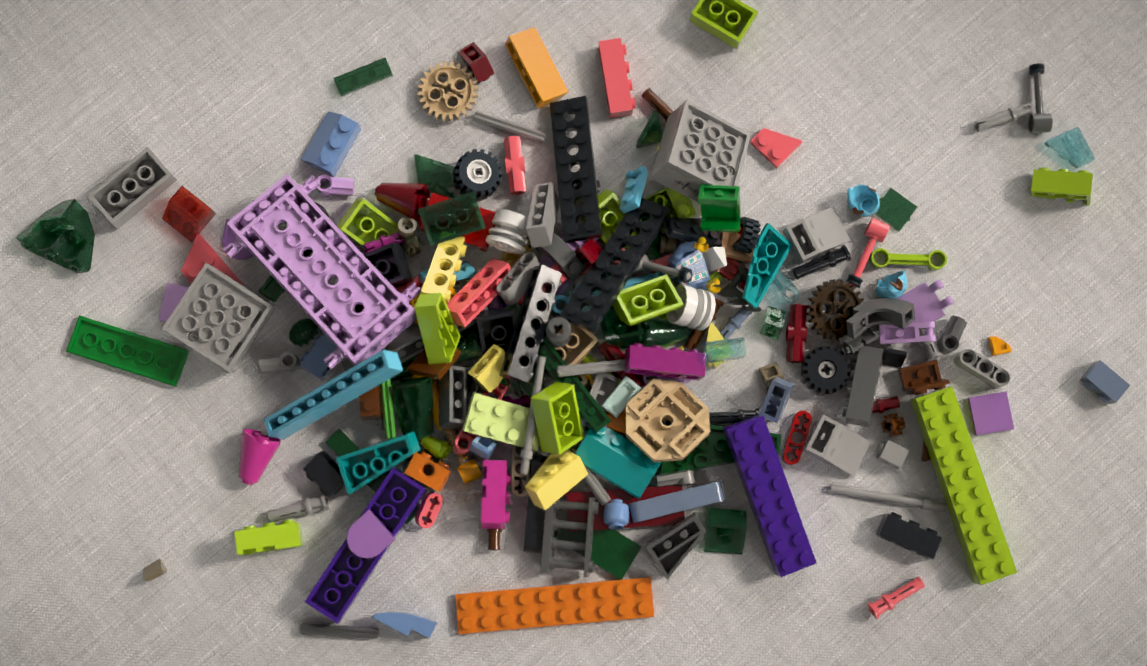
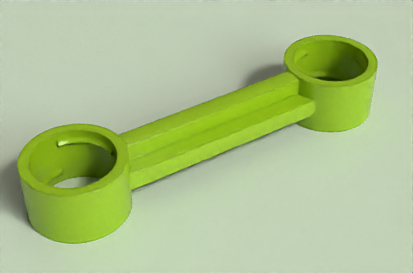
(908, 259)

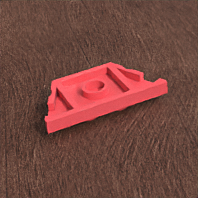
(199, 255)

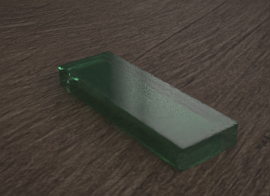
(363, 76)

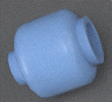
(616, 514)

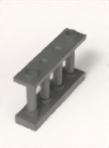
(552, 523)

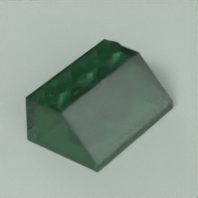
(452, 218)

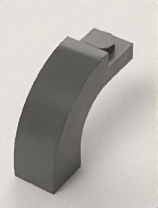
(563, 257)
(880, 311)

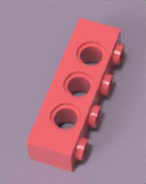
(477, 292)

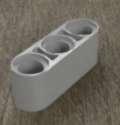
(516, 280)
(991, 368)

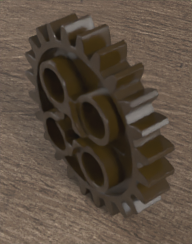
(827, 295)

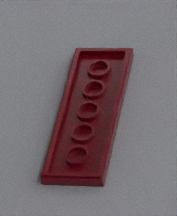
(649, 492)

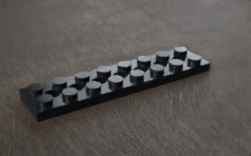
(586, 175)
(620, 273)

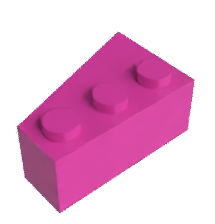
(495, 494)

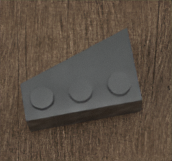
(455, 397)

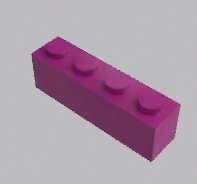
(664, 362)

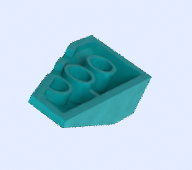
(765, 263)

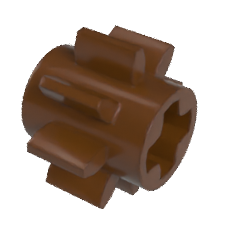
(893, 424)

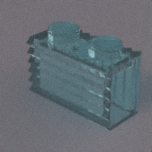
(725, 350)

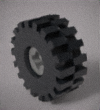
(819, 381)

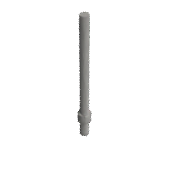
(526, 453)
(925, 503)

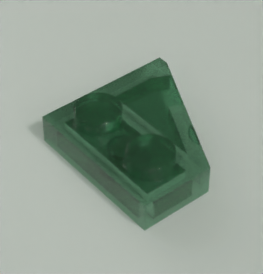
(433, 171)

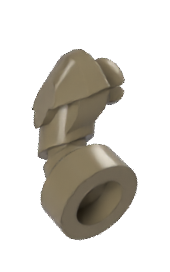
(407, 228)

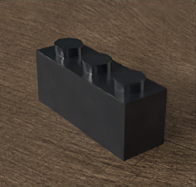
(909, 535)

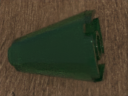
(663, 333)

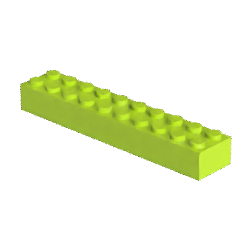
(963, 486)

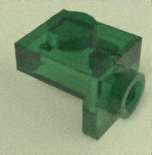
(773, 322)

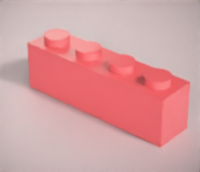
(615, 77)

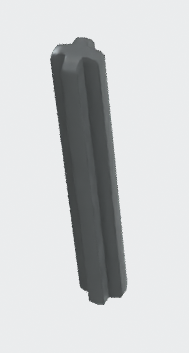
(339, 631)

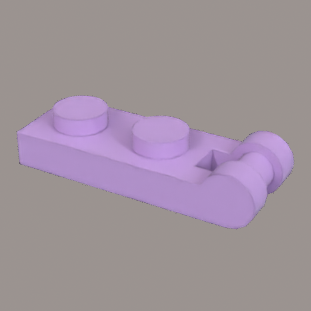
(893, 334)

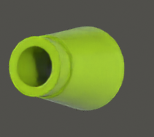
(436, 447)

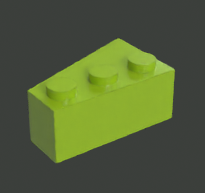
(1062, 184)
(436, 327)
(268, 537)

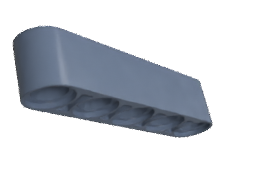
(676, 502)

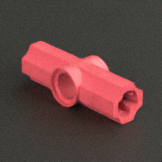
(515, 165)

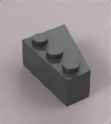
(675, 543)

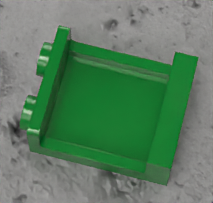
(720, 208)

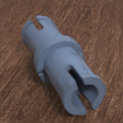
(735, 322)

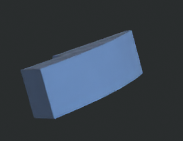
(483, 447)
(406, 622)

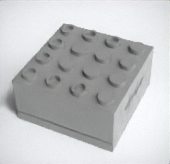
(699, 151)
(219, 317)

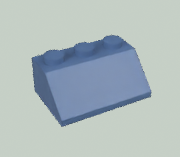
(331, 143)

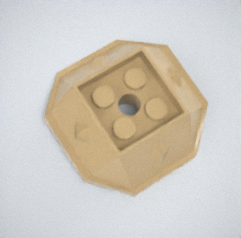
(671, 402)

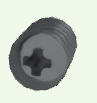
(558, 324)

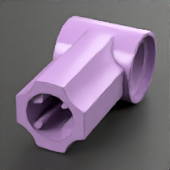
(337, 186)

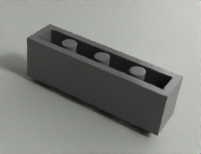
(864, 386)

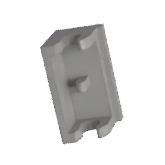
(603, 387)

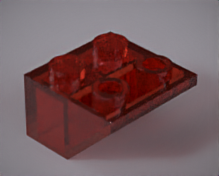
(187, 214)

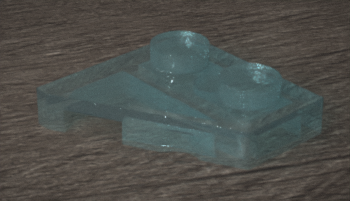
(1072, 147)

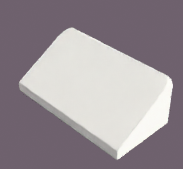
(715, 258)

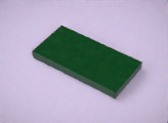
(609, 549)

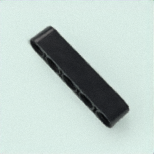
(535, 517)

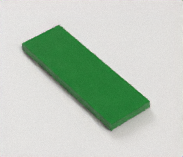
(127, 351)

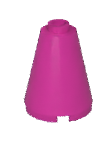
(255, 454)

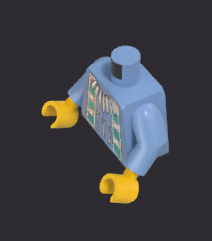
(691, 256)

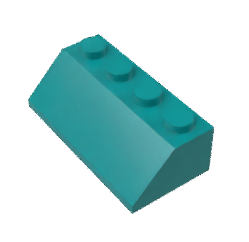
(617, 460)

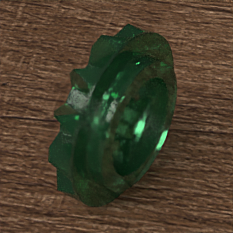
(300, 328)

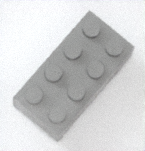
(132, 188)

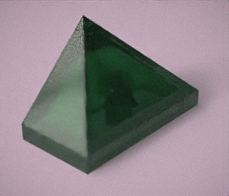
(651, 133)

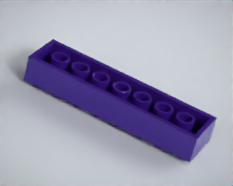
(769, 495)
(348, 572)

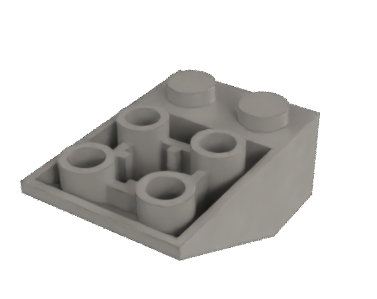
(816, 235)
(836, 445)

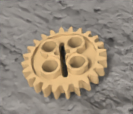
(455, 76)

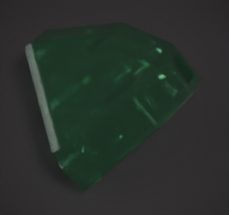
(62, 236)

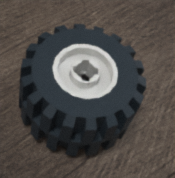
(477, 173)

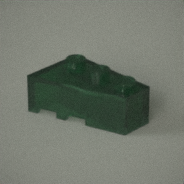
(414, 405)

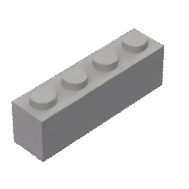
(542, 215)

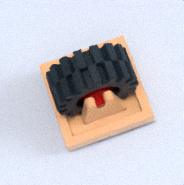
(741, 244)

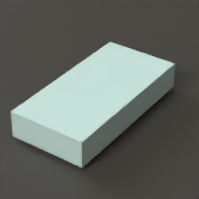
(621, 396)

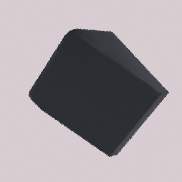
(894, 358)

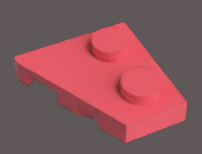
(775, 146)

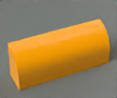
(536, 67)

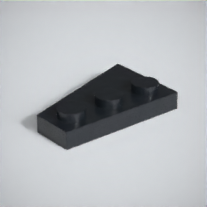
(690, 230)

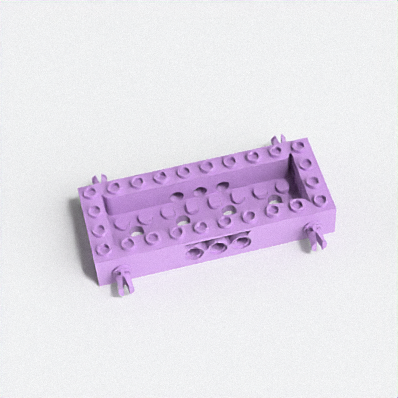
(306, 279)

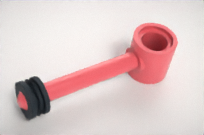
(875, 231)

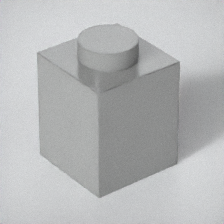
(891, 454)

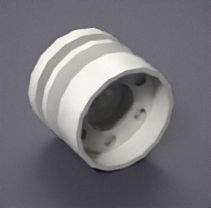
(509, 232)
(697, 308)

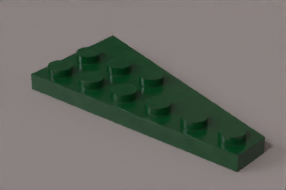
(709, 453)

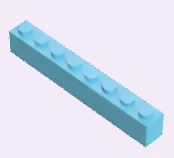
(333, 394)

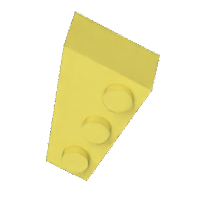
(555, 478)

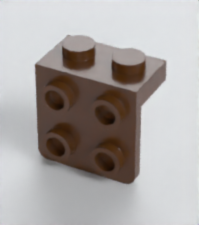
(921, 377)

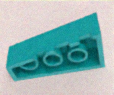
(369, 463)

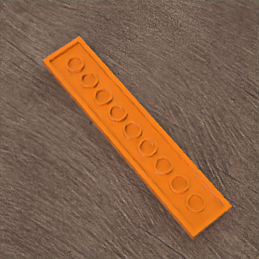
(554, 605)

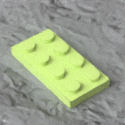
(499, 421)

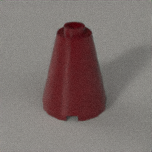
(403, 197)

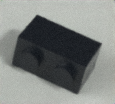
(325, 473)

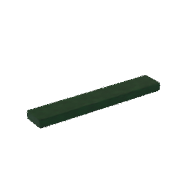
(342, 444)

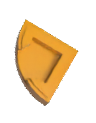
(998, 346)

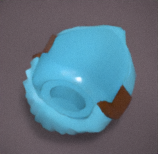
(863, 200)
(893, 286)

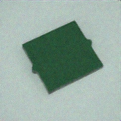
(895, 209)

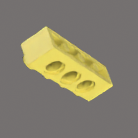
(445, 258)

